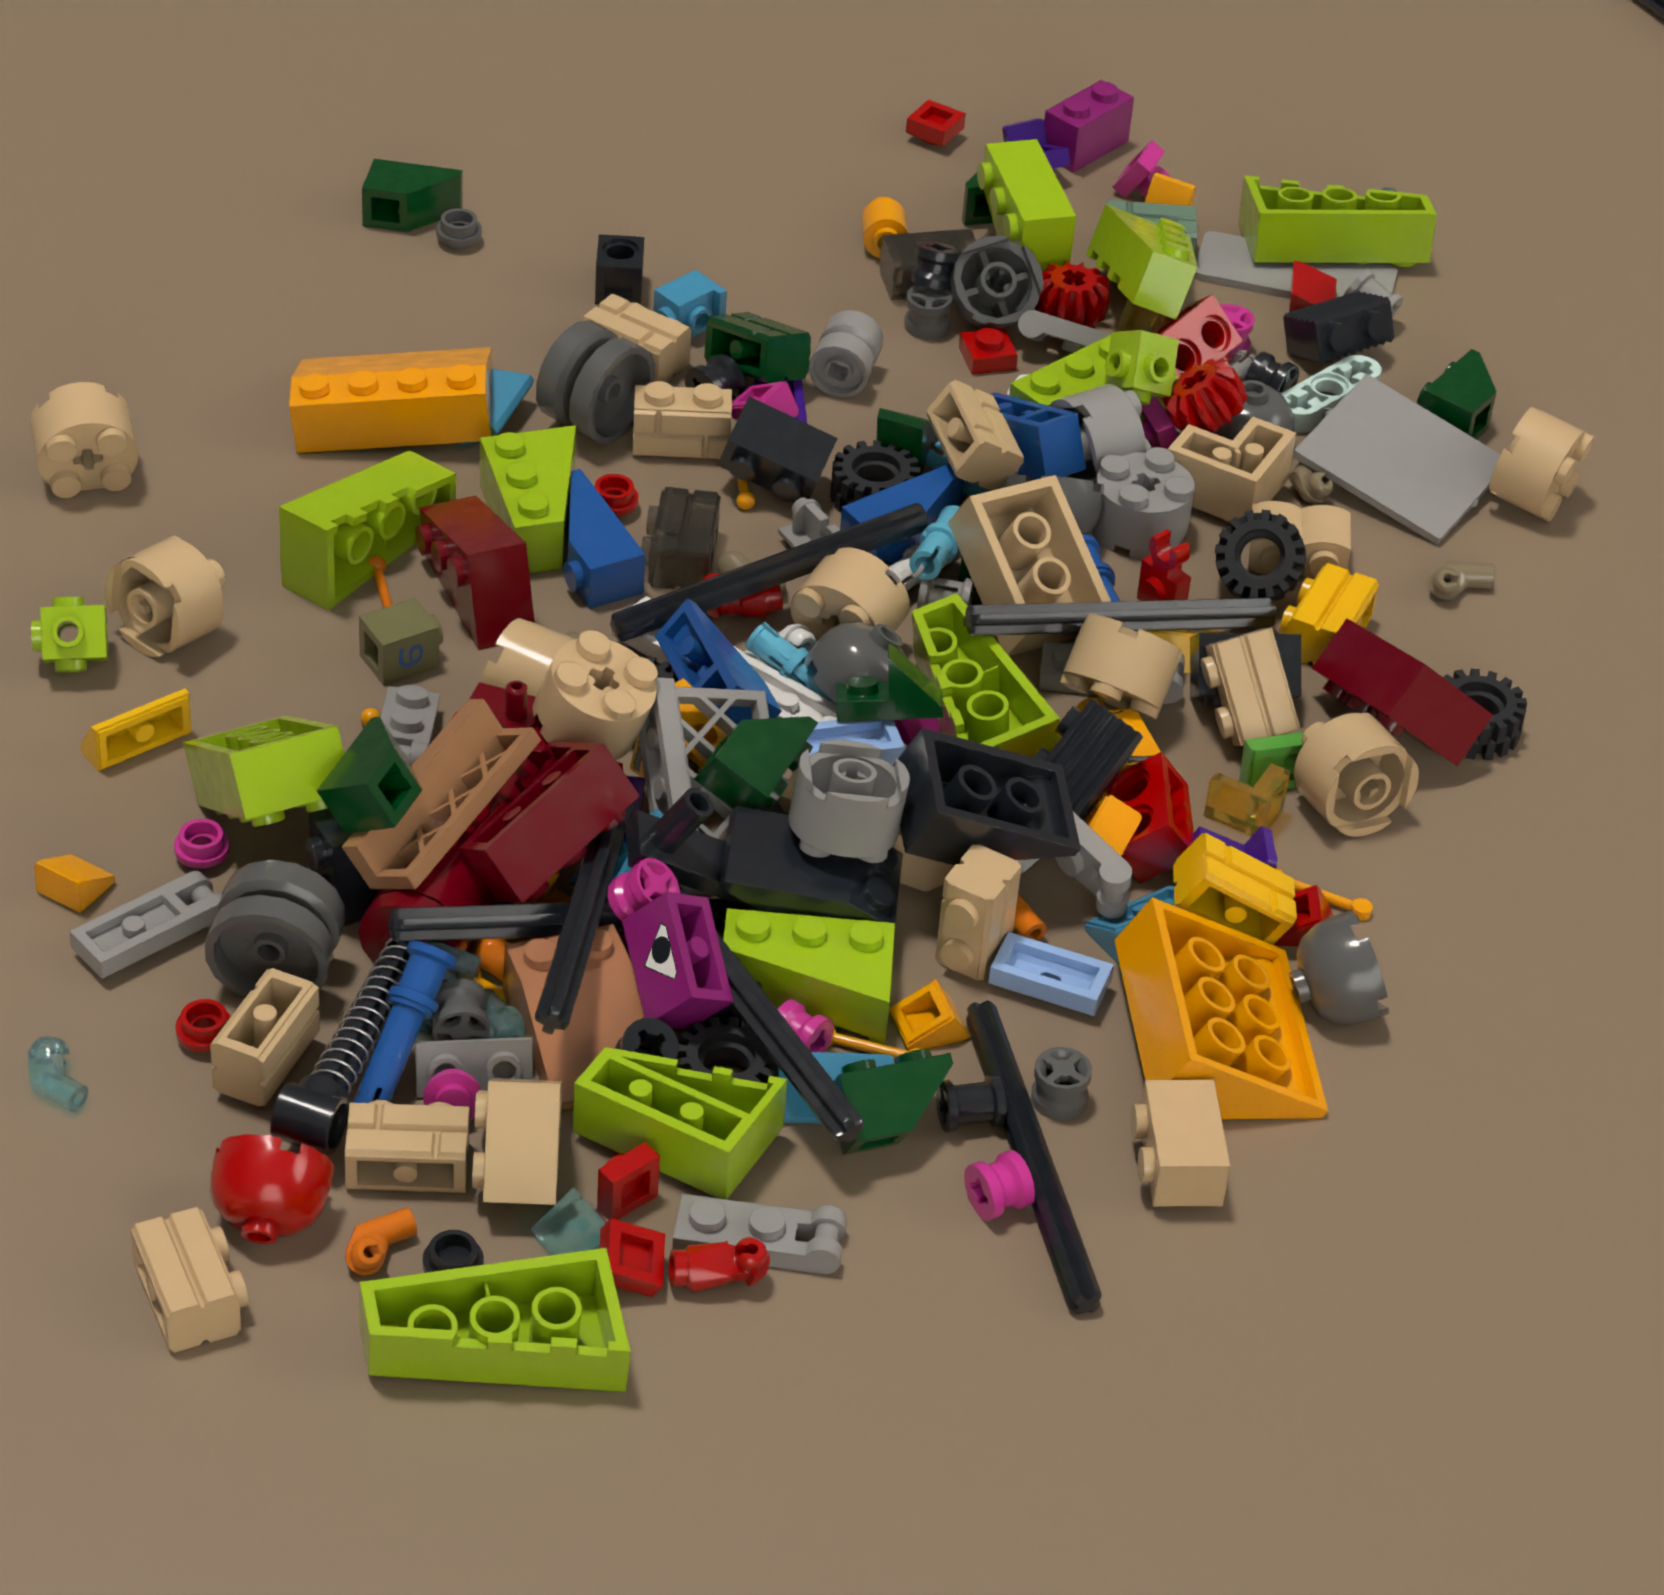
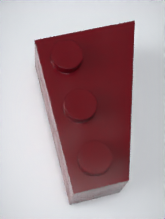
(478, 566)
(1400, 692)
(549, 820)

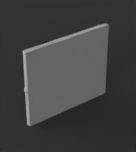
(1400, 458)

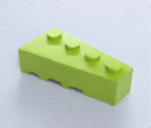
(1335, 224)
(1145, 259)
(342, 525)
(980, 684)
(501, 1324)

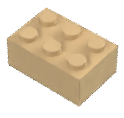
(1026, 551)

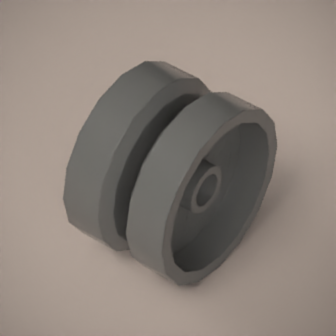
(592, 381)
(274, 919)

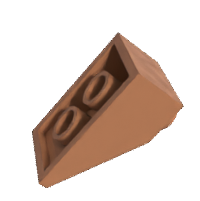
(602, 1012)

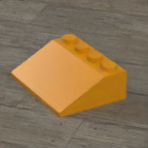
(391, 400)
(1218, 1011)

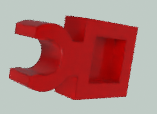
(1161, 571)

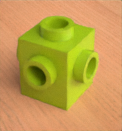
(1142, 363)
(89, 645)

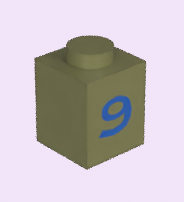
(399, 641)

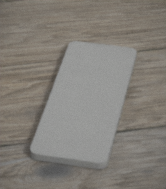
(1228, 262)

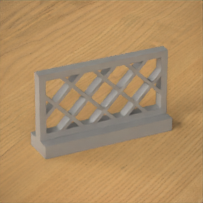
(665, 750)

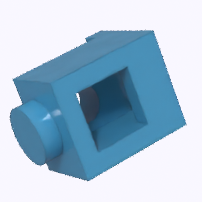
(691, 300)

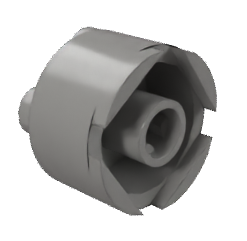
(1107, 425)
(1142, 499)
(848, 801)

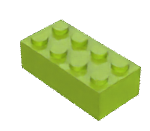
(264, 768)

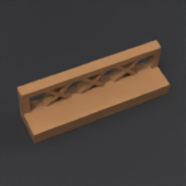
(457, 781)

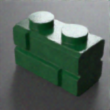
(759, 346)

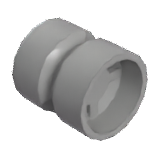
(846, 353)

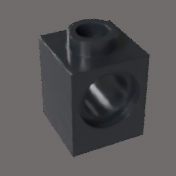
(619, 267)

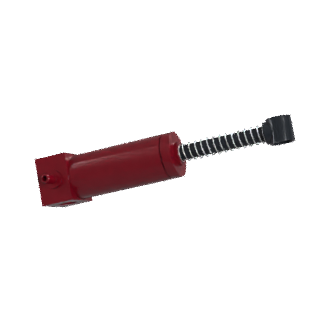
(318, 1106)

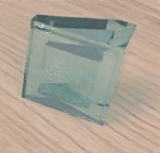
(570, 1225)

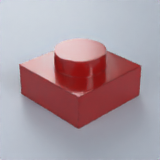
(935, 123)
(988, 351)
(628, 1182)
(634, 1256)

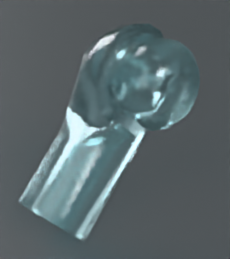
(503, 1019)
(47, 1074)

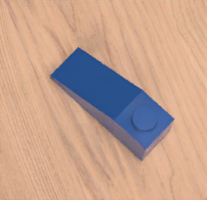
(1045, 436)
(931, 490)
(602, 554)
(708, 658)

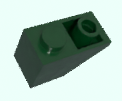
(408, 194)
(1462, 395)
(753, 759)
(371, 782)
(891, 1095)

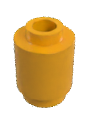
(882, 218)

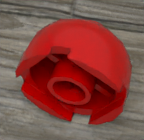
(268, 1188)

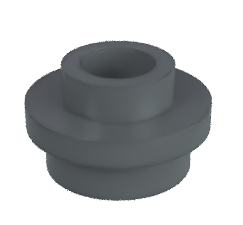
(458, 228)

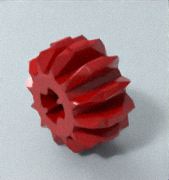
(1074, 294)
(1206, 396)

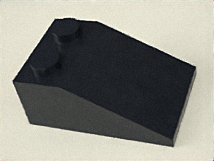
(985, 797)
(774, 875)

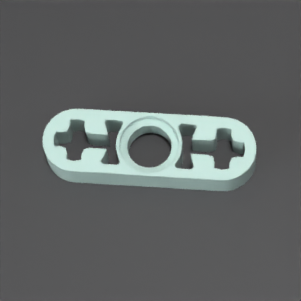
(1333, 380)

